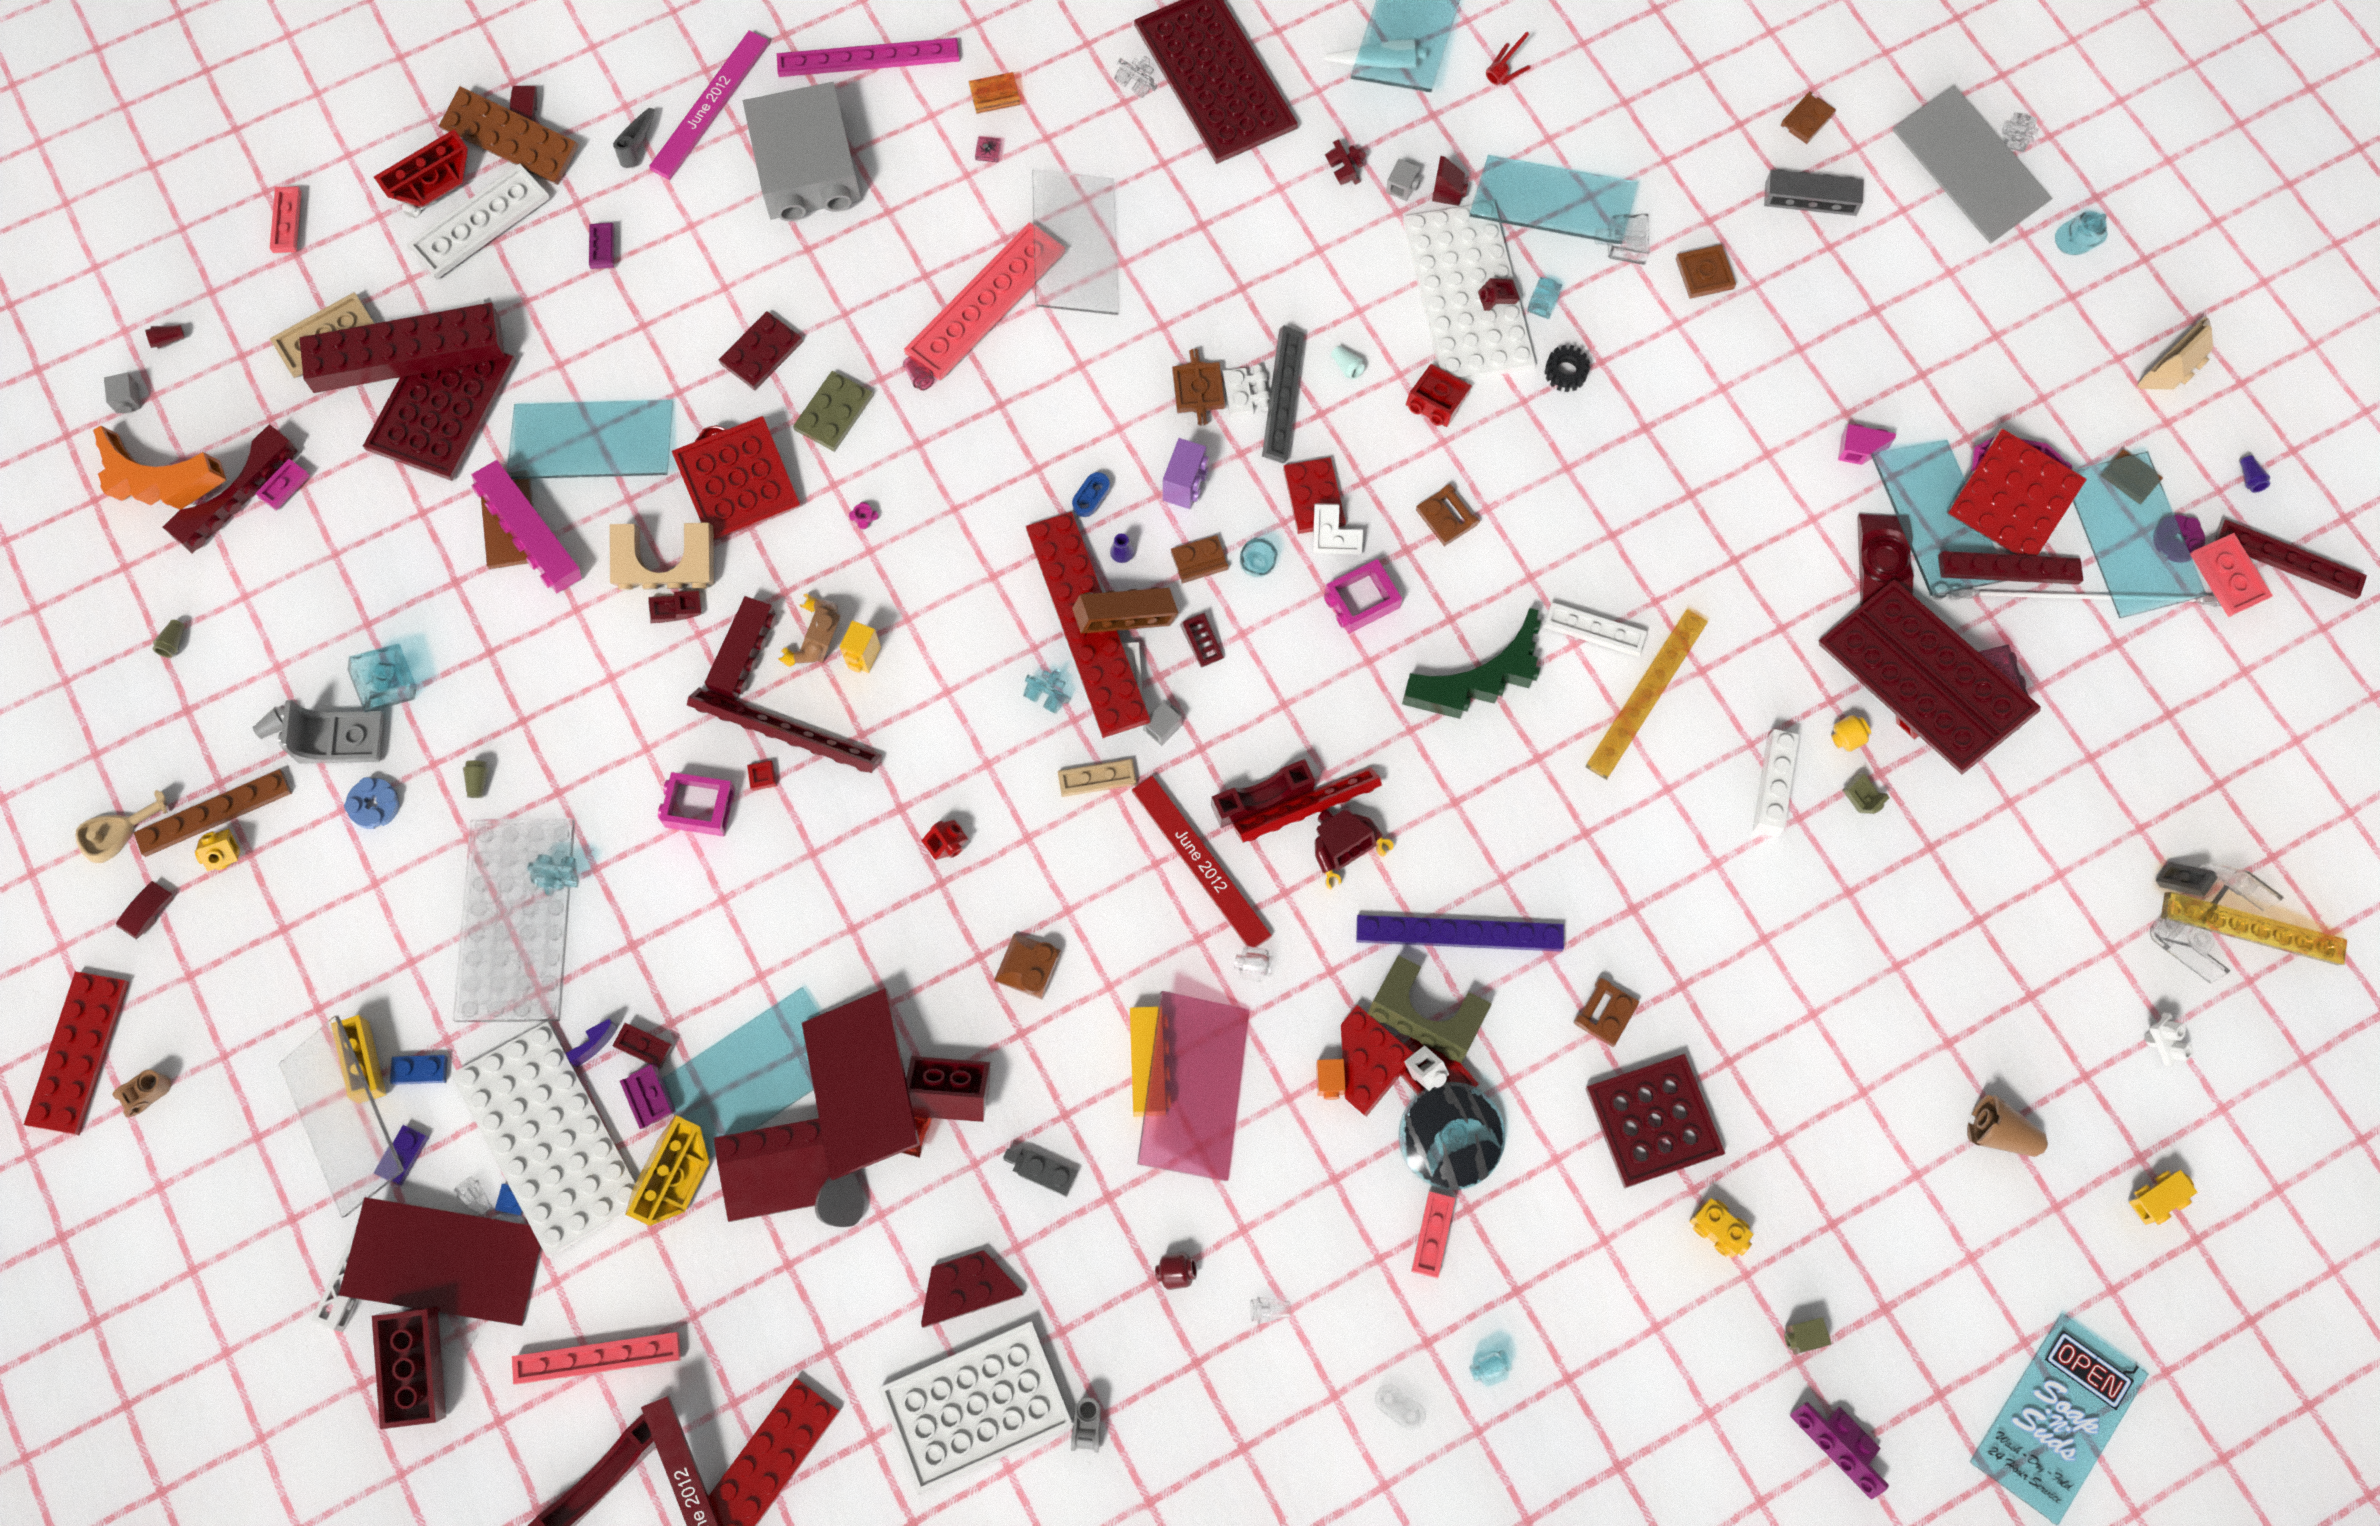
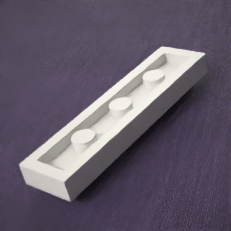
(1595, 629)

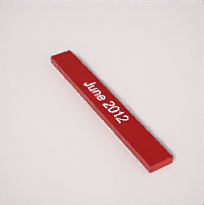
(1201, 863)

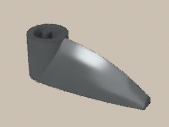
(632, 138)

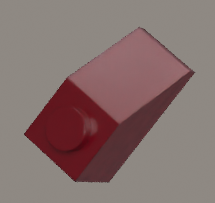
(1449, 183)

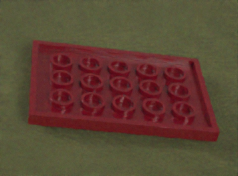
(437, 415)

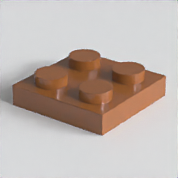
(1705, 271)

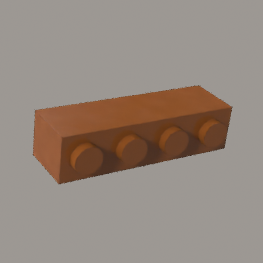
(1124, 610)

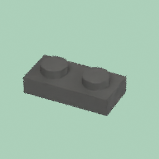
(2186, 879)

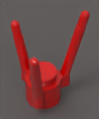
(1498, 70)

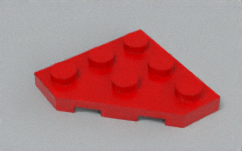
(1371, 1060)

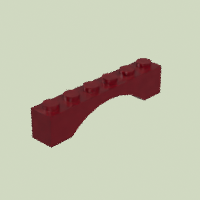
(196, 524)
(615, 1465)

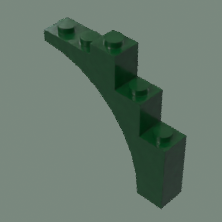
(1453, 693)

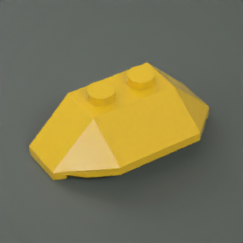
(669, 1174)

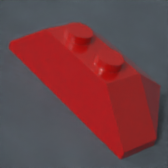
(427, 172)

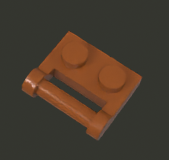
(1441, 520)
(1614, 1017)

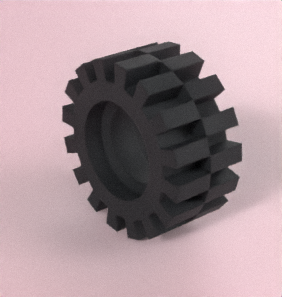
(1567, 356)

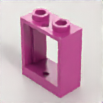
(1383, 583)
(721, 810)

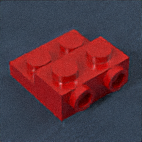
(1437, 395)

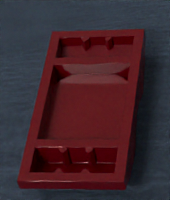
(1882, 555)

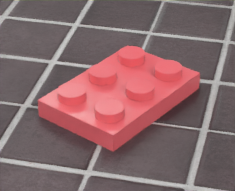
(2231, 575)

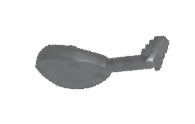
(840, 1202)

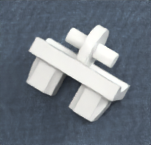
(2167, 1038)

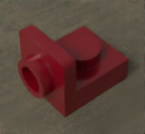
(1498, 292)

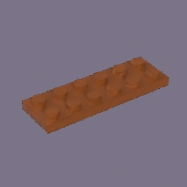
(509, 135)

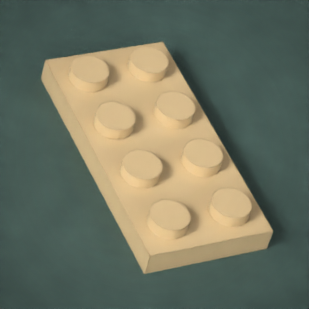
(340, 315)

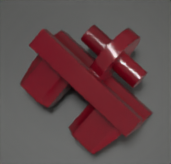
(1339, 155)

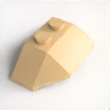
(2182, 359)

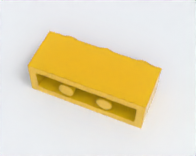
(363, 1045)

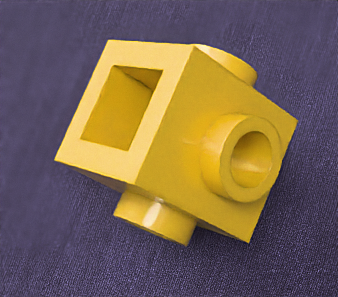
(217, 850)

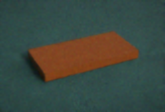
(499, 545)

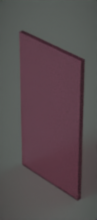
(1193, 1086)

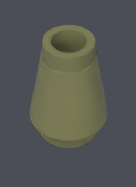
(169, 639)
(475, 778)

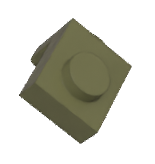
(1864, 795)

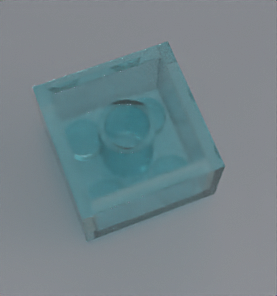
(381, 678)

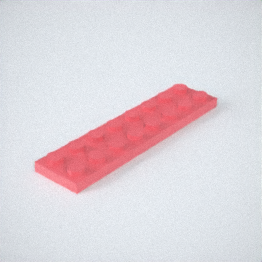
(977, 307)

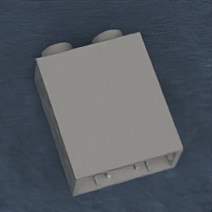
(801, 151)

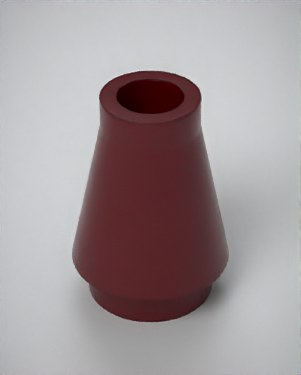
(164, 335)

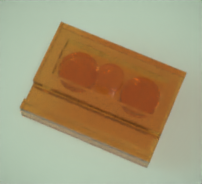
(994, 92)

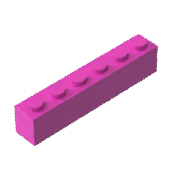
(526, 526)

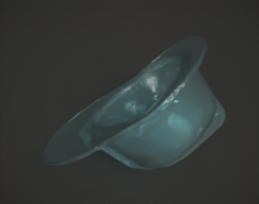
(2082, 233)

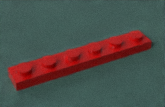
(1307, 804)

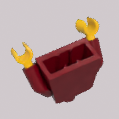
(1345, 839)

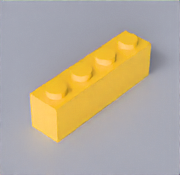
(1142, 1033)

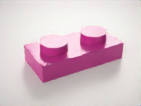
(282, 484)

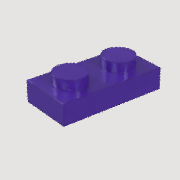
(408, 1148)

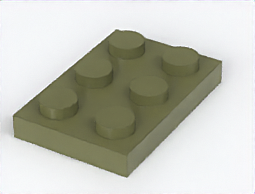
(833, 411)

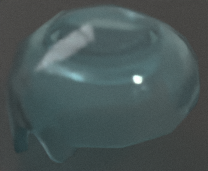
(1258, 557)

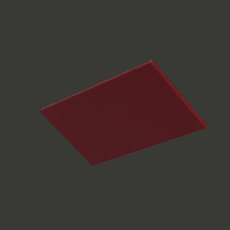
(859, 1084)
(441, 1260)

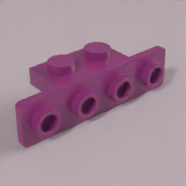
(1845, 1444)

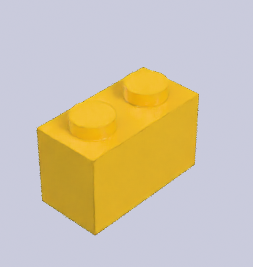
(860, 647)

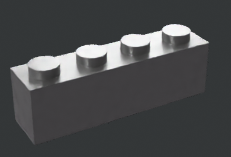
(1813, 192)

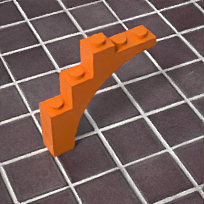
(173, 484)

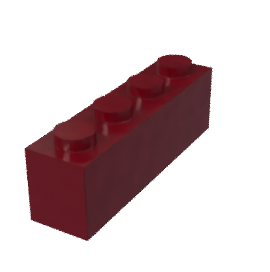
(741, 648)

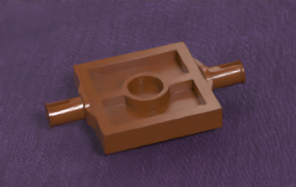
(1198, 387)

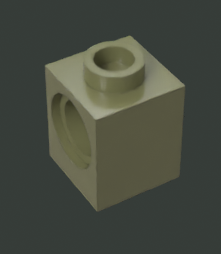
(1807, 1336)

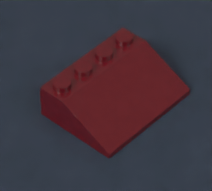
(771, 1169)

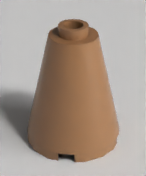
(2005, 1129)

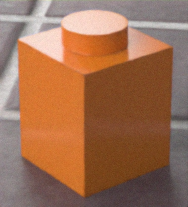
(1330, 1078)

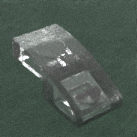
(455, 1335)

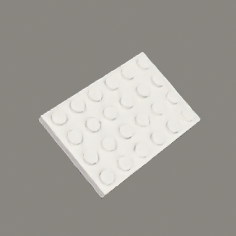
(975, 1407)

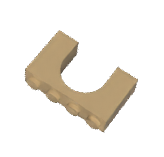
(694, 568)

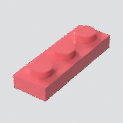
(285, 219)
(1433, 1235)

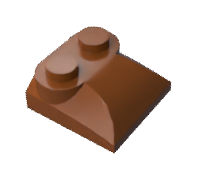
(1028, 966)

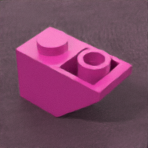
(1860, 442)

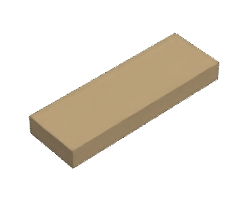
(1096, 777)

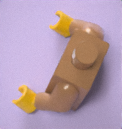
(818, 634)

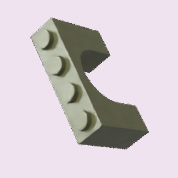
(1447, 1037)

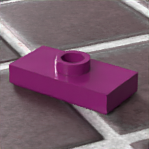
(601, 245)

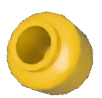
(1851, 733)

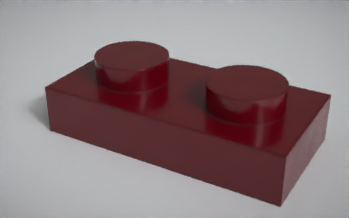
(642, 1045)

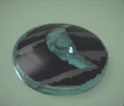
(1452, 1136)

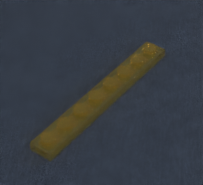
(1646, 694)
(2253, 928)

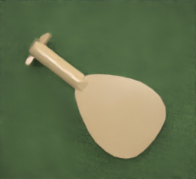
(106, 835)

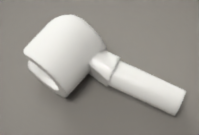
(413, 211)

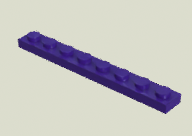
(1459, 933)

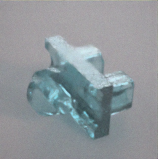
(1036, 686)
(551, 875)

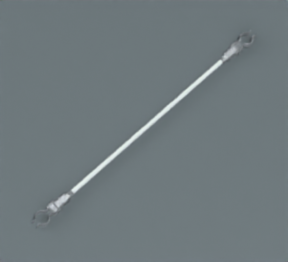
(2209, 599)

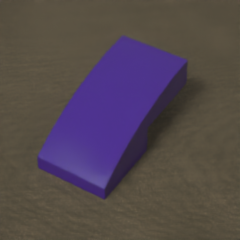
(598, 1038)

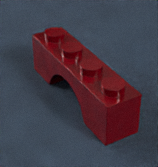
(1244, 802)

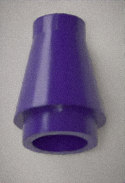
(2254, 475)
(1121, 549)

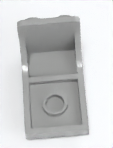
(330, 735)

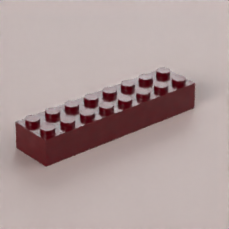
(401, 347)

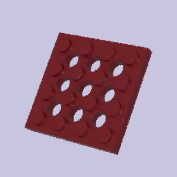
(1621, 1145)

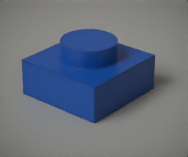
(507, 1201)

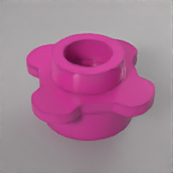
(863, 508)

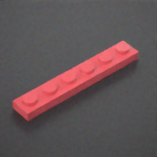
(596, 1358)

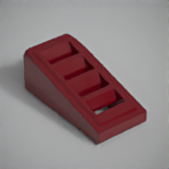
(1202, 620)

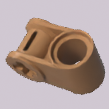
(137, 1094)

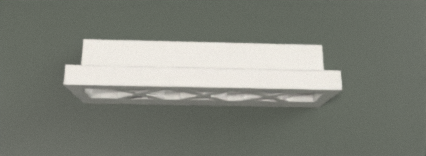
(343, 1306)

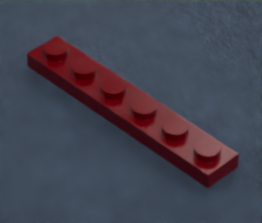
(2295, 560)
(2010, 567)

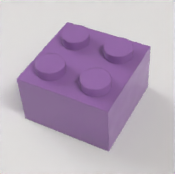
(1185, 473)

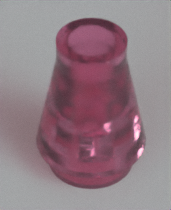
(920, 376)

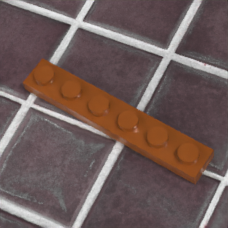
(212, 813)

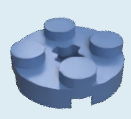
(361, 793)

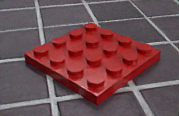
(736, 478)
(2016, 495)

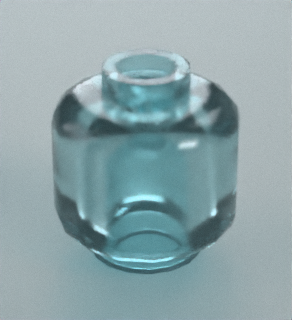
(1490, 1366)

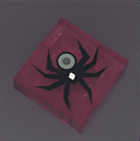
(988, 149)

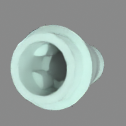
(1348, 363)

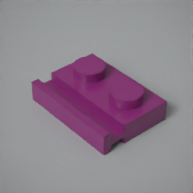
(647, 1096)

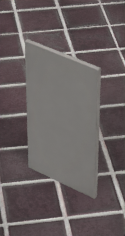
(1972, 164)

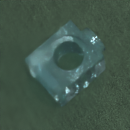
(1544, 297)

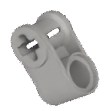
(1086, 1428)

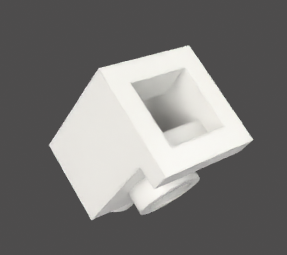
(1430, 1074)

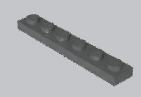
(1283, 394)

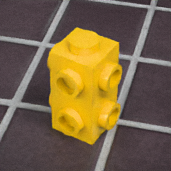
(2169, 1192)
(1726, 1232)

